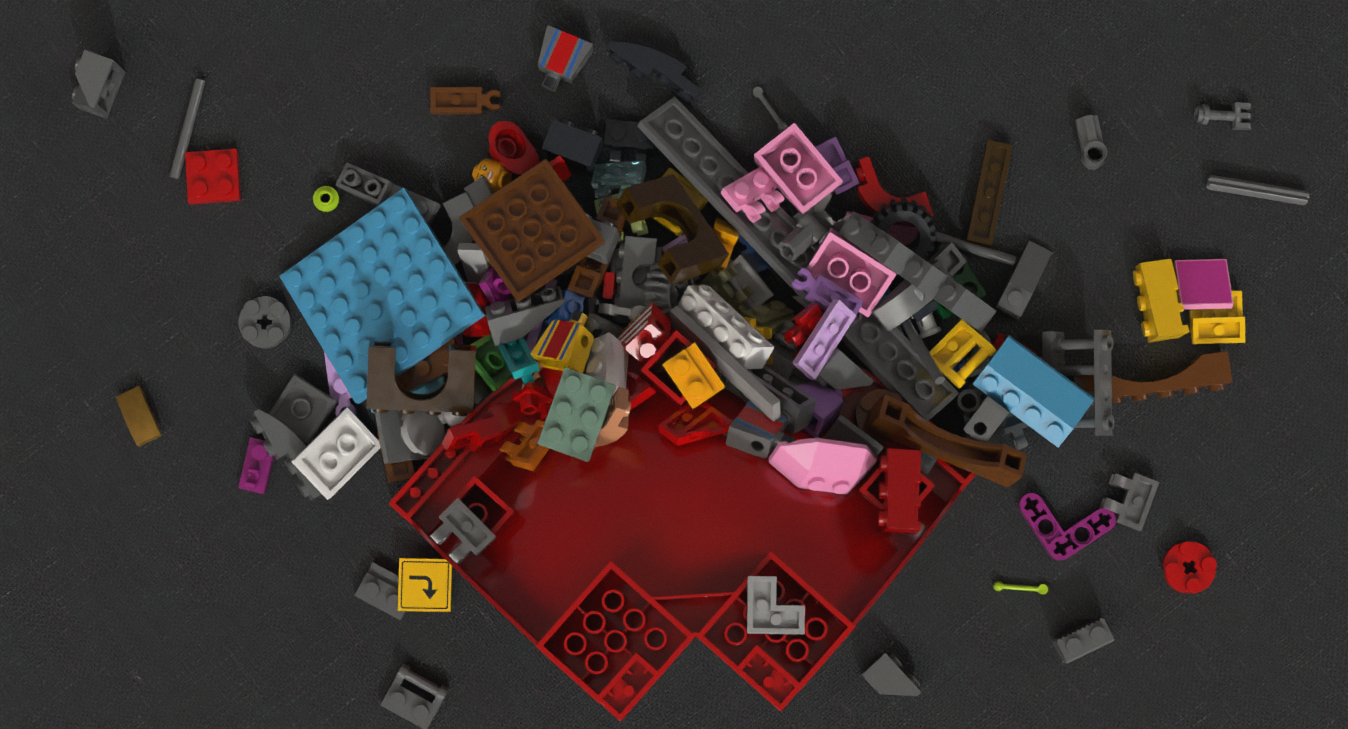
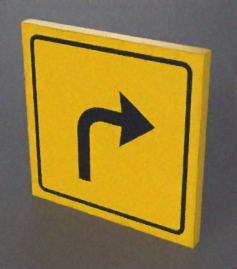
(424, 585)

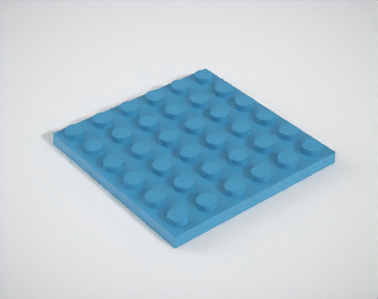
(381, 284)

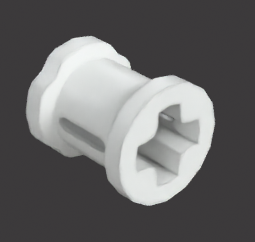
(927, 326)

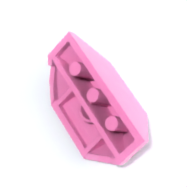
(823, 464)

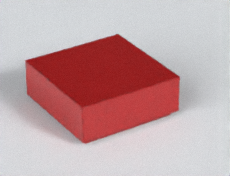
(610, 286)

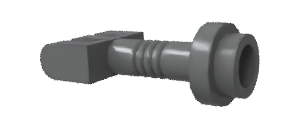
(1203, 114)

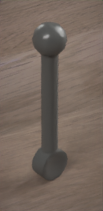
(758, 92)

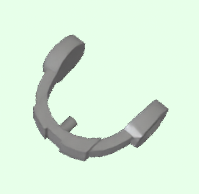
(614, 310)

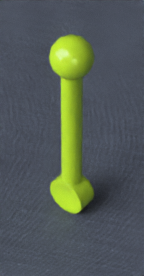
(1041, 589)

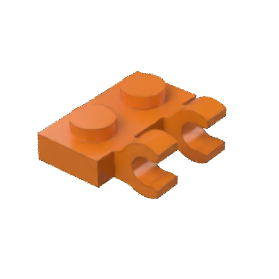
(528, 453)

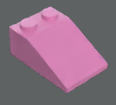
(797, 168)

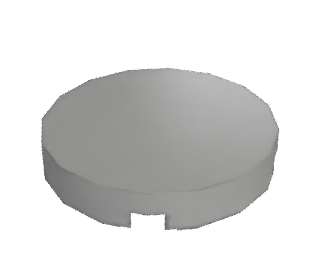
(422, 432)

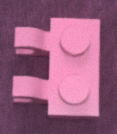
(748, 189)

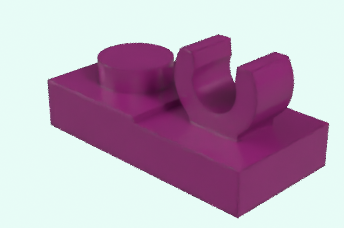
(494, 287)
(256, 467)

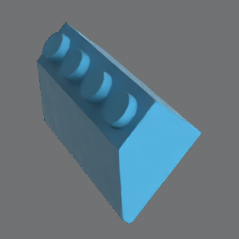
(1033, 391)

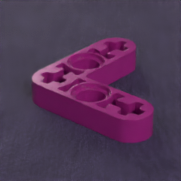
(1057, 534)

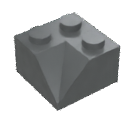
(98, 83)

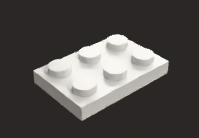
(337, 453)

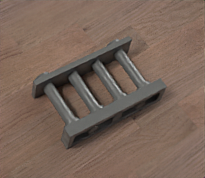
(1053, 353)

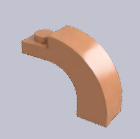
(616, 418)

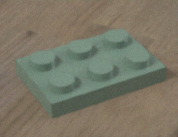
(577, 414)

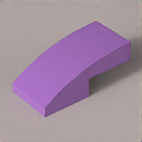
(836, 159)

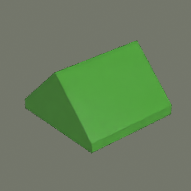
(490, 363)

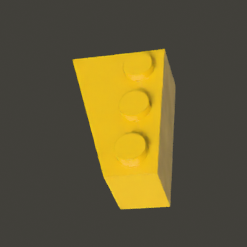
(1159, 301)

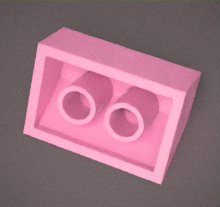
(851, 269)

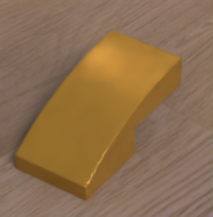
(138, 416)

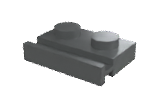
(381, 590)

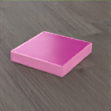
(1203, 284)

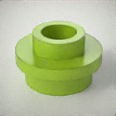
(331, 204)

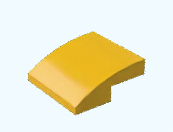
(1218, 325)

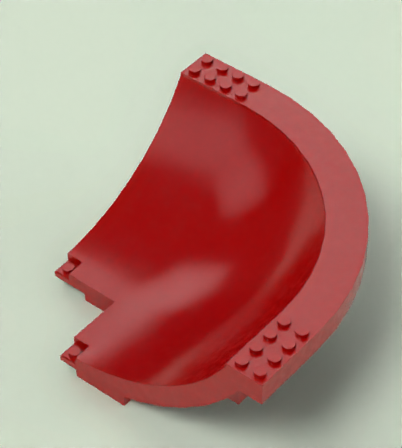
(657, 541)

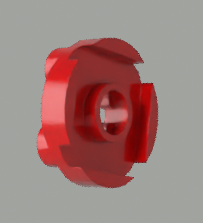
(1204, 566)

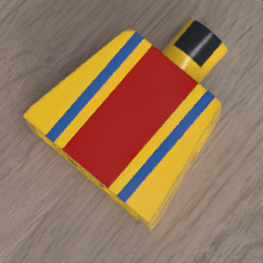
(565, 344)

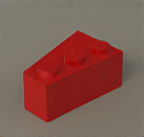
(900, 491)

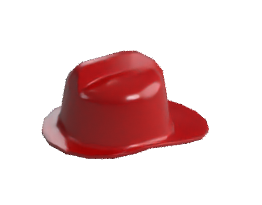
(512, 148)

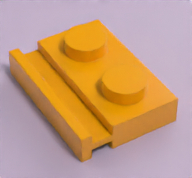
(693, 376)

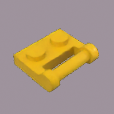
(956, 347)

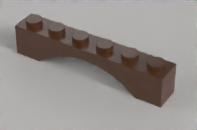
(1205, 371)
(989, 460)

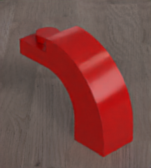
(874, 196)

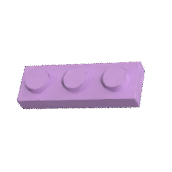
(824, 339)

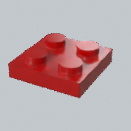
(213, 176)

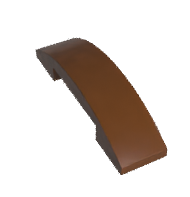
(590, 272)

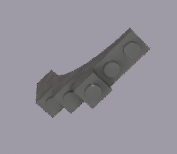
(917, 271)

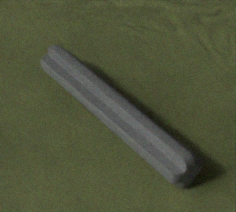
(1257, 190)

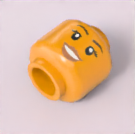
(495, 173)

